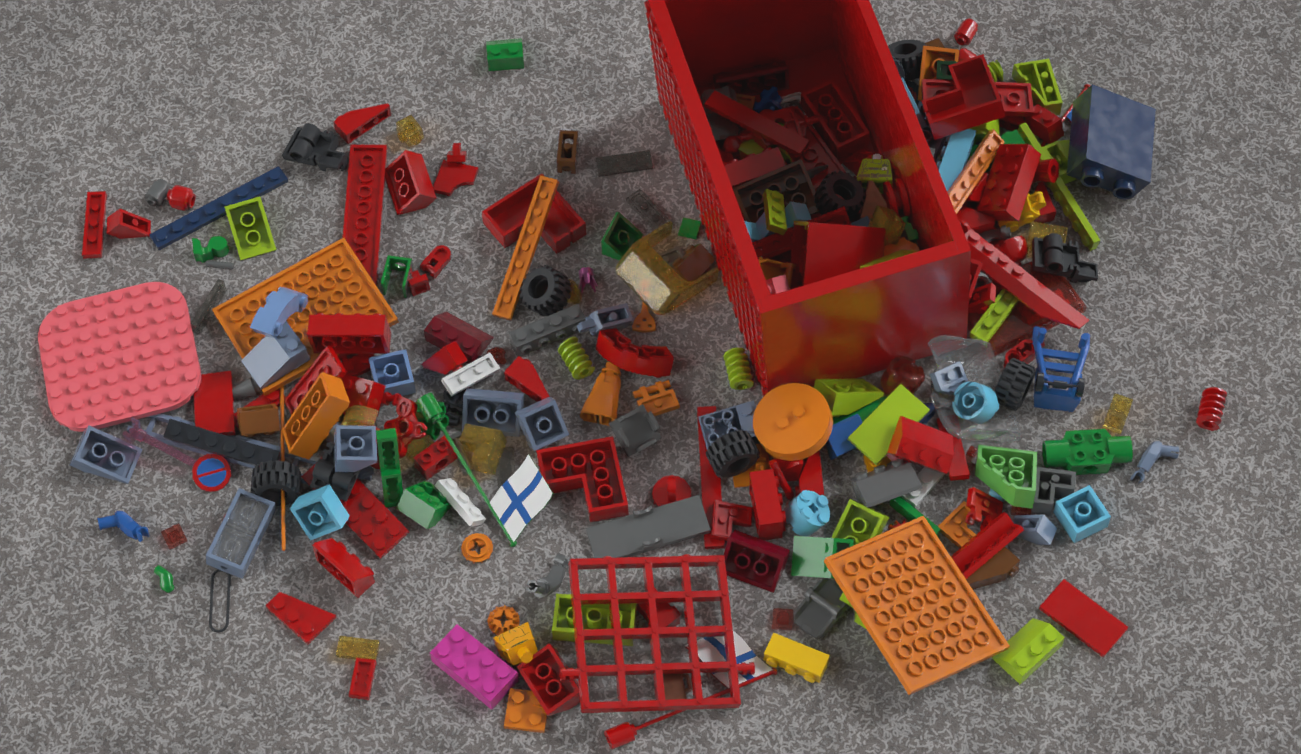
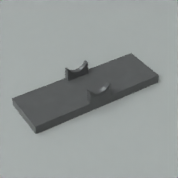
(649, 529)

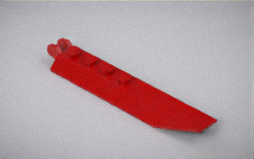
(1021, 283)

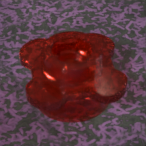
(496, 351)

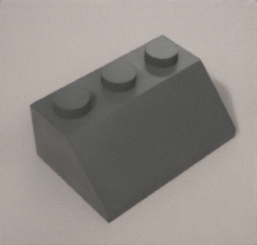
(885, 483)

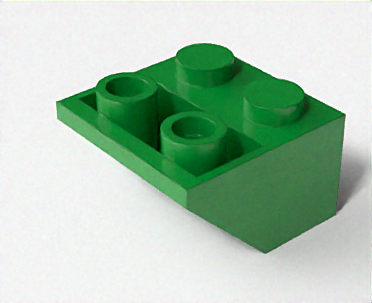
(423, 504)

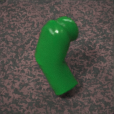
(165, 577)

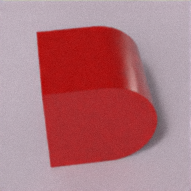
(832, 250)

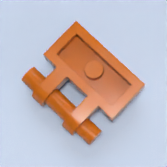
(659, 403)

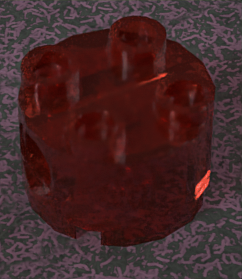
(902, 371)

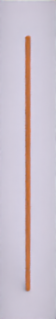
(282, 459)

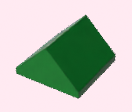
(619, 237)

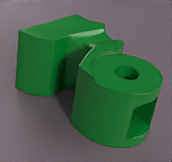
(216, 247)

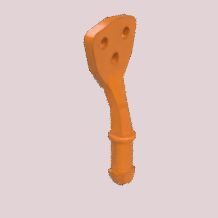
(644, 325)

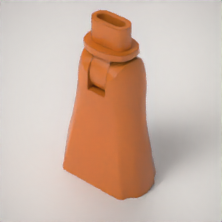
(603, 397)

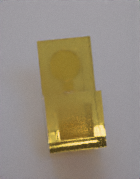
(1117, 414)
(359, 416)

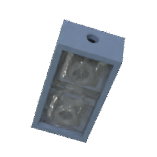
(240, 533)

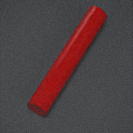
(782, 480)

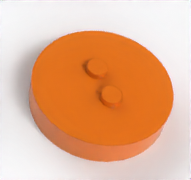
(792, 421)

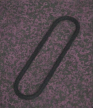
(211, 602)

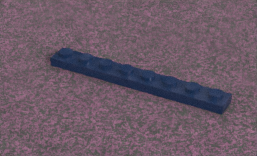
(216, 209)

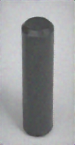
(216, 264)

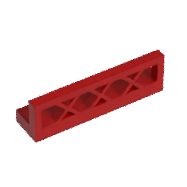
(986, 544)

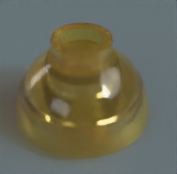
(575, 294)

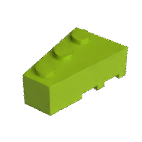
(1043, 83)

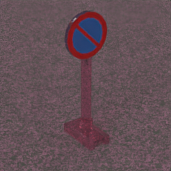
(208, 472)

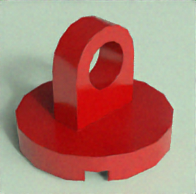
(670, 489)

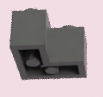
(1051, 485)

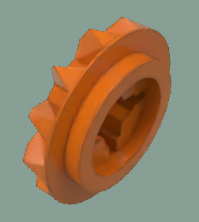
(482, 541)
(495, 624)

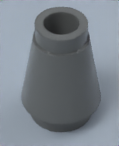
(246, 389)

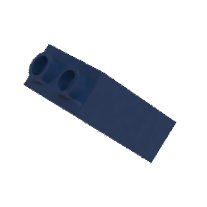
(1111, 142)

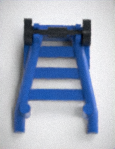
(1057, 398)

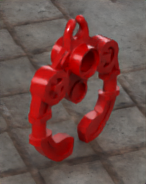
(406, 423)

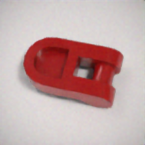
(441, 256)

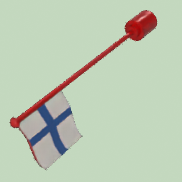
(709, 650)

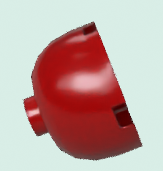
(1015, 248)

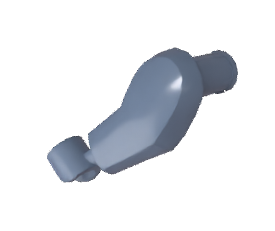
(1151, 454)

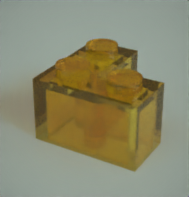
(485, 444)

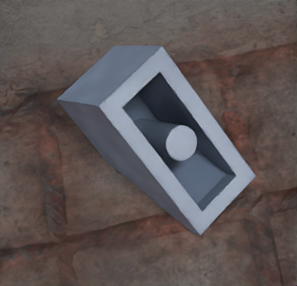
(1037, 528)

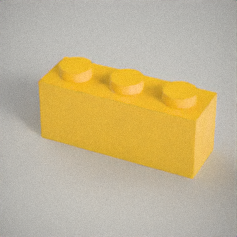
(796, 658)

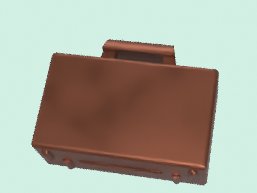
(674, 686)

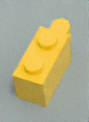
(1029, 212)

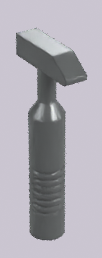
(455, 437)

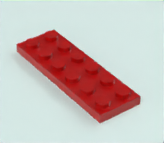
(1014, 96)
(369, 518)

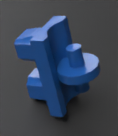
(769, 100)

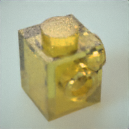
(409, 131)

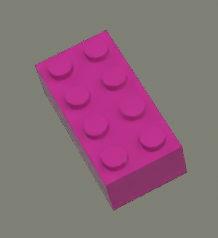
(474, 666)

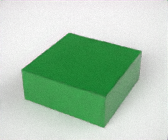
(689, 228)

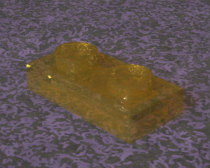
(357, 647)

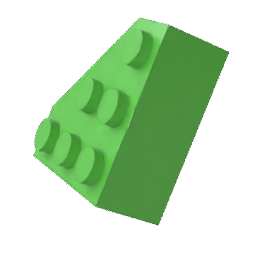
(1008, 473)

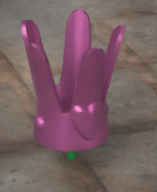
(586, 277)

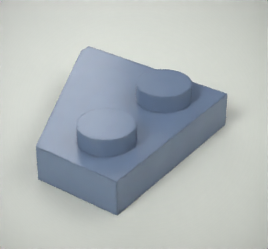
(949, 378)

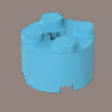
(975, 402)
(807, 512)

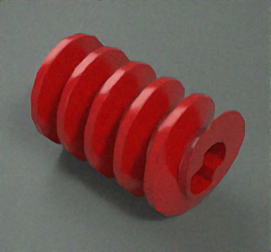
(1211, 408)

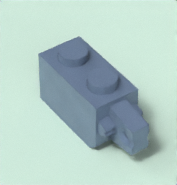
(606, 318)

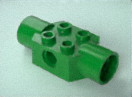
(1087, 451)

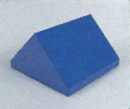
(837, 443)

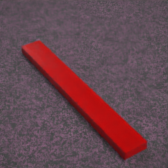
(709, 482)

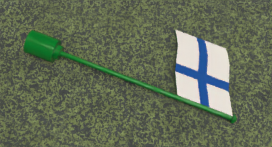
(517, 498)

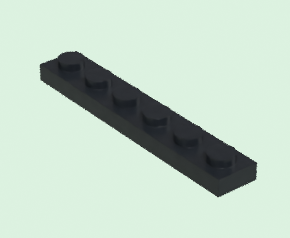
(218, 443)

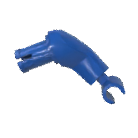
(126, 525)

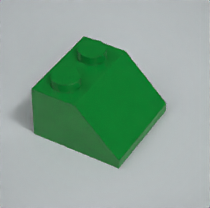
(505, 54)

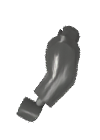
(550, 583)

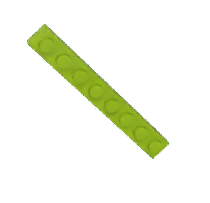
(1064, 197)

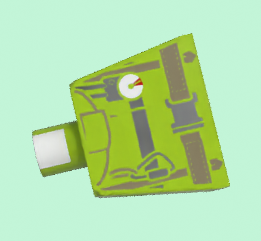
(875, 170)

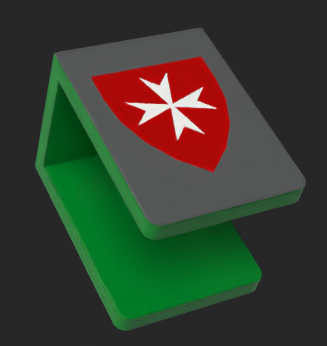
(391, 265)

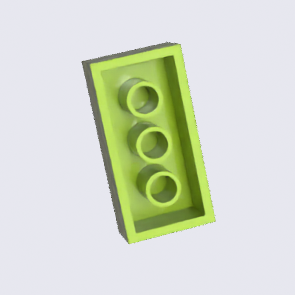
(593, 617)

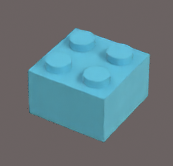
(319, 512)
(1081, 514)

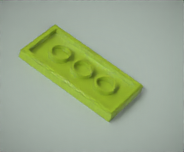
(878, 429)

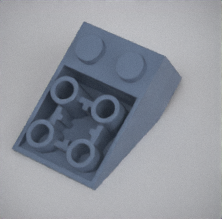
(728, 420)

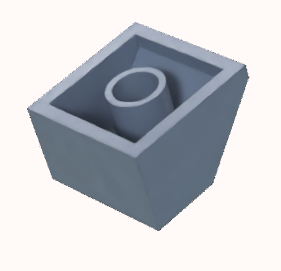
(354, 447)

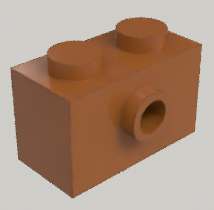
(258, 420)

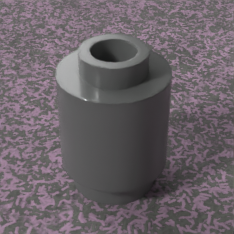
(157, 192)

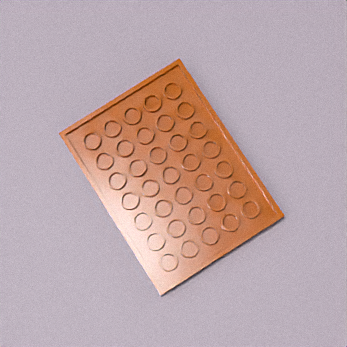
(333, 284)
(916, 604)

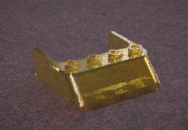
(654, 278)

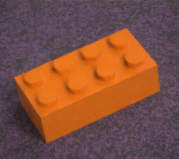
(315, 416)

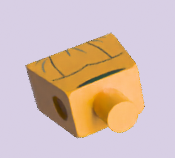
(516, 644)

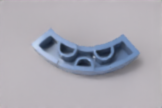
(277, 310)

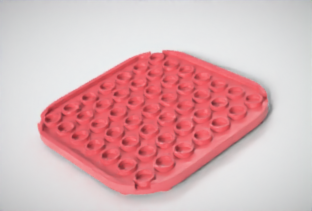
(119, 356)

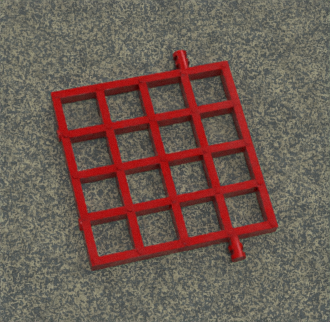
(653, 633)

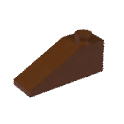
(995, 569)

